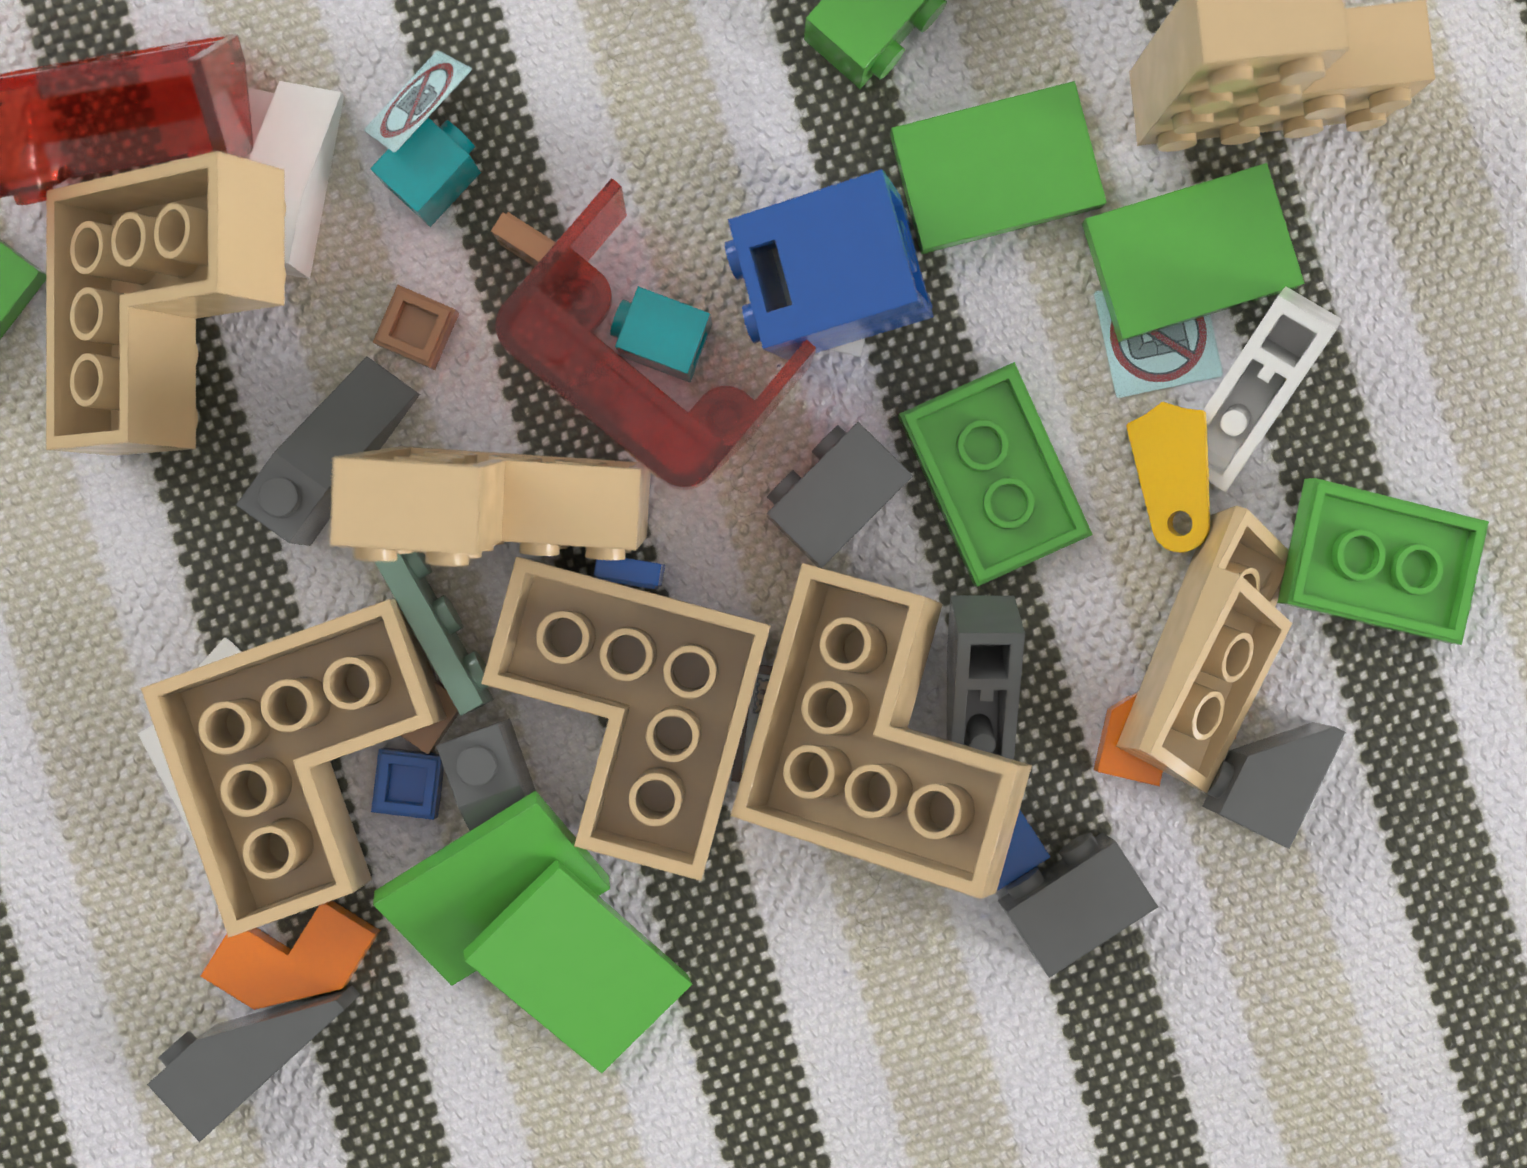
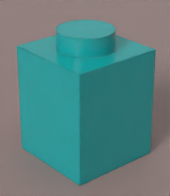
(429, 169)
(661, 333)

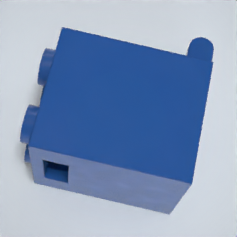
(843, 264)

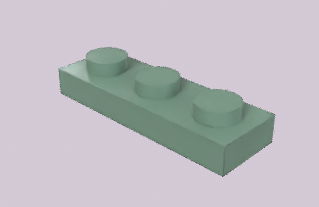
(435, 626)

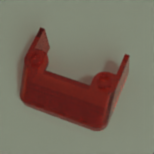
(121, 113)
(550, 333)

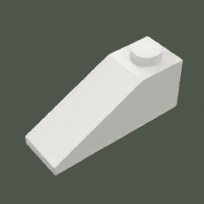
(300, 139)
(1263, 381)

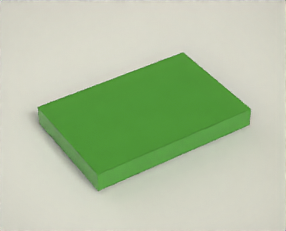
(997, 167)
(1192, 252)
(994, 474)
(1382, 561)
(475, 878)
(577, 966)

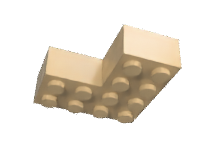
(1277, 67)
(128, 279)
(471, 500)
(667, 680)
(256, 748)
(838, 750)

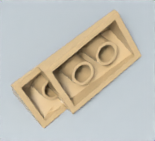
(1211, 651)

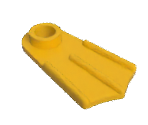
(1173, 471)

